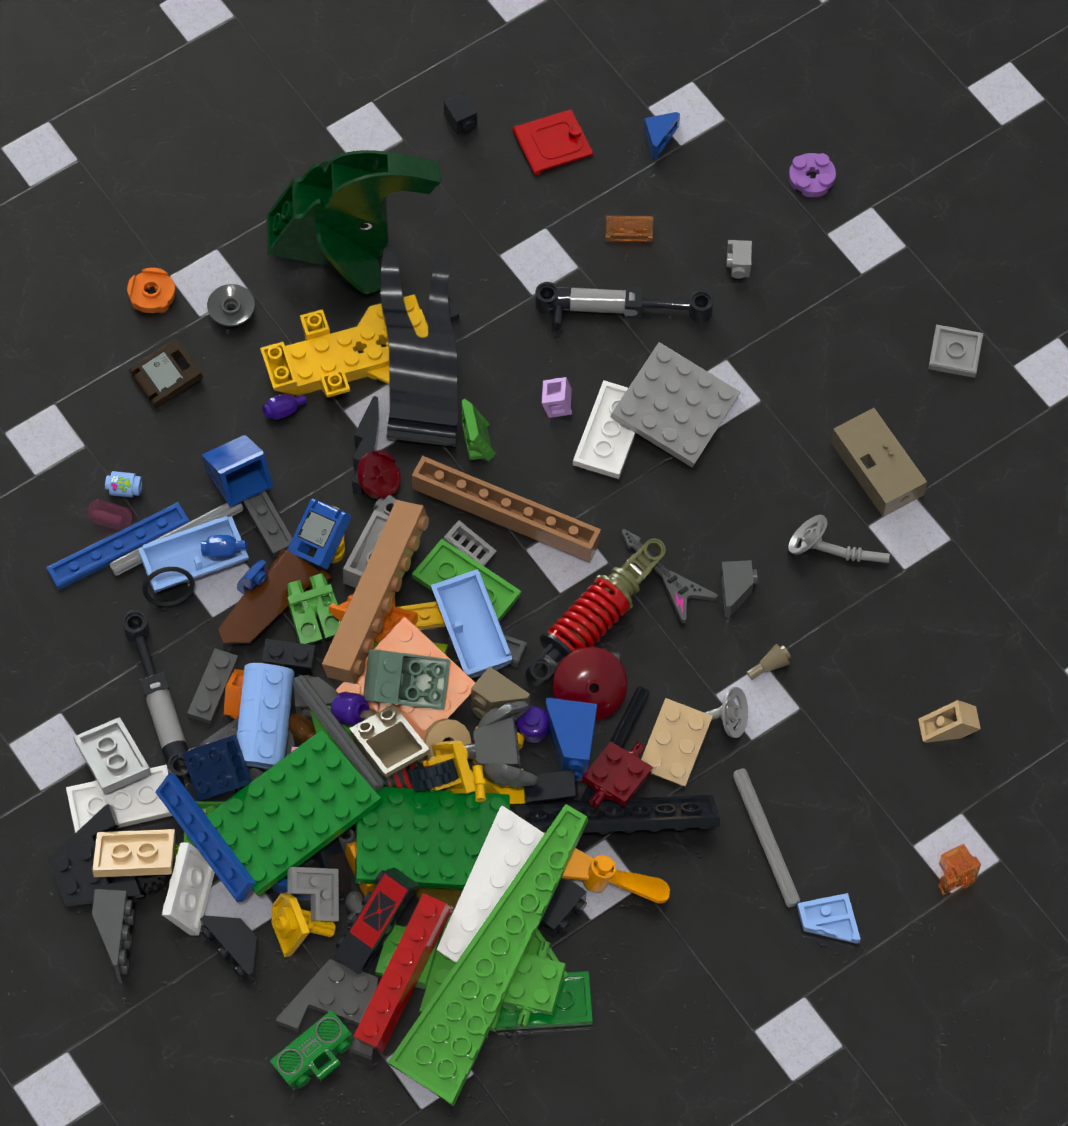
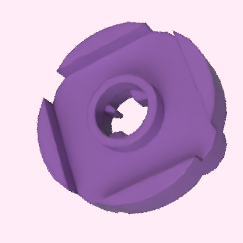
(812, 163)

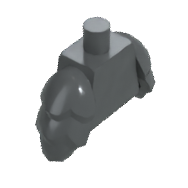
(498, 746)

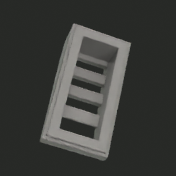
(466, 533)

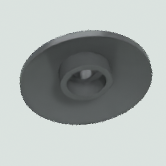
(230, 297)

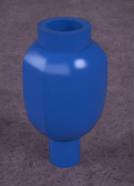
(222, 546)

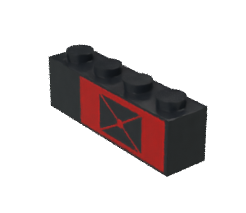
(375, 920)

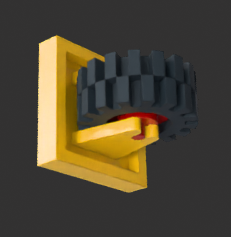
(445, 770)

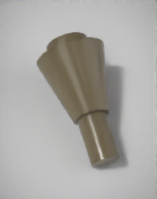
(774, 659)

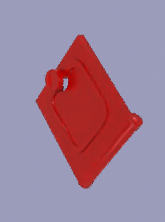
(548, 141)

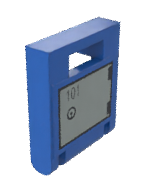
(321, 528)

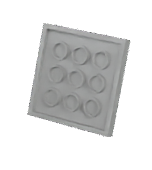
(675, 404)

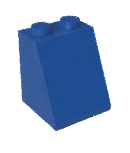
(238, 470)
(572, 733)

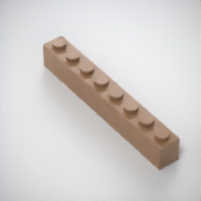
(506, 509)
(375, 592)

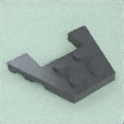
(337, 990)

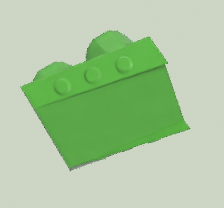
(476, 433)

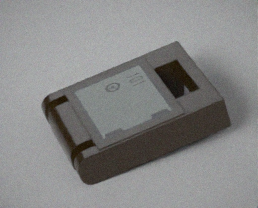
(161, 376)

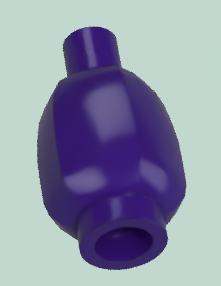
(282, 406)

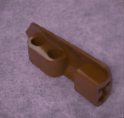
(265, 601)

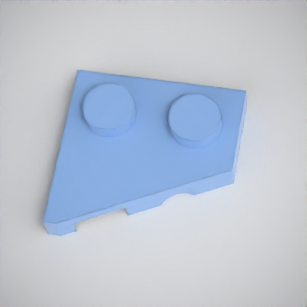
(830, 918)

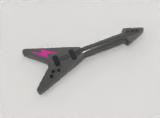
(677, 587)

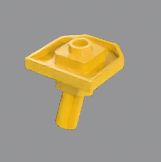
(294, 924)

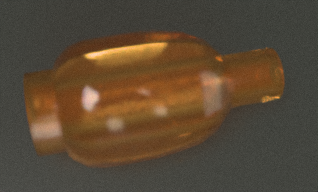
(301, 728)

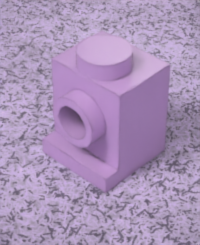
(557, 397)

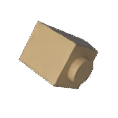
(949, 722)

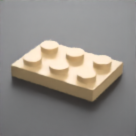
(676, 741)
(134, 853)

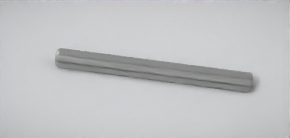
(133, 558)
(766, 838)

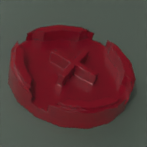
(378, 474)

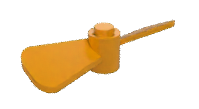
(602, 870)

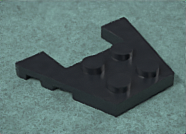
(74, 863)

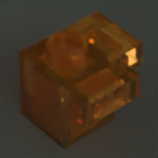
(958, 868)

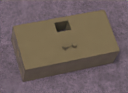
(878, 462)

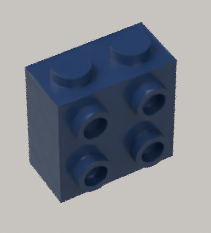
(217, 767)

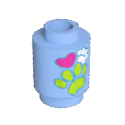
(123, 484)

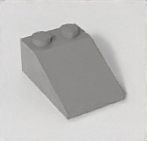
(363, 549)

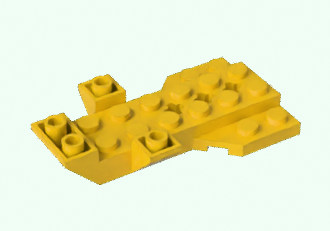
(333, 359)

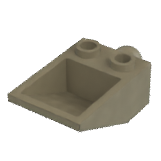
(388, 740)

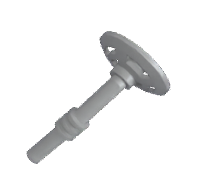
(812, 539)
(731, 711)

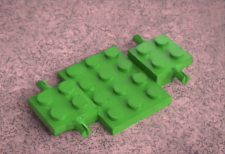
(531, 992)

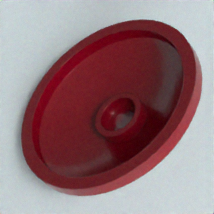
(591, 666)

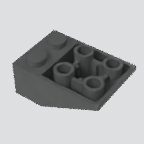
(112, 917)

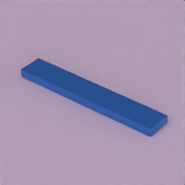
(115, 546)
(205, 837)

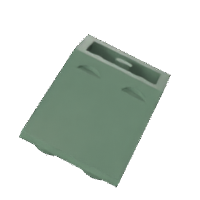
(406, 679)

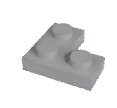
(323, 888)

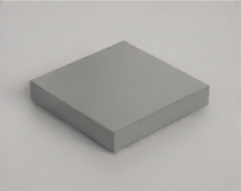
(955, 351)

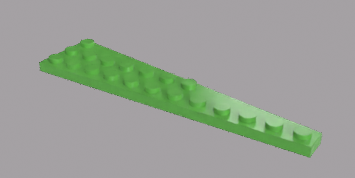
(460, 1014)

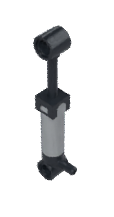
(614, 301)
(158, 699)

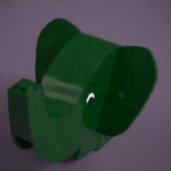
(341, 211)

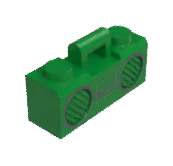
(311, 1048)

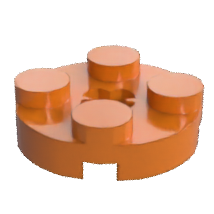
(154, 302)

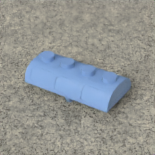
(185, 552)
(472, 623)
(264, 713)

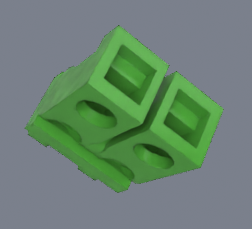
(309, 605)

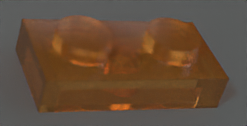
(629, 228)

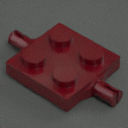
(617, 774)

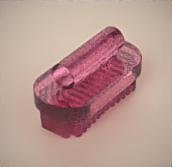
(110, 514)

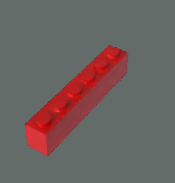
(402, 973)

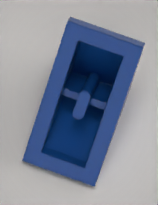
(659, 131)

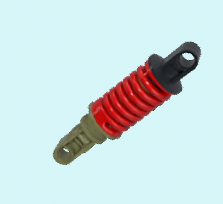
(594, 611)

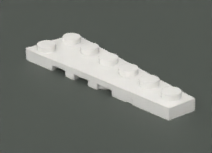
(498, 863)

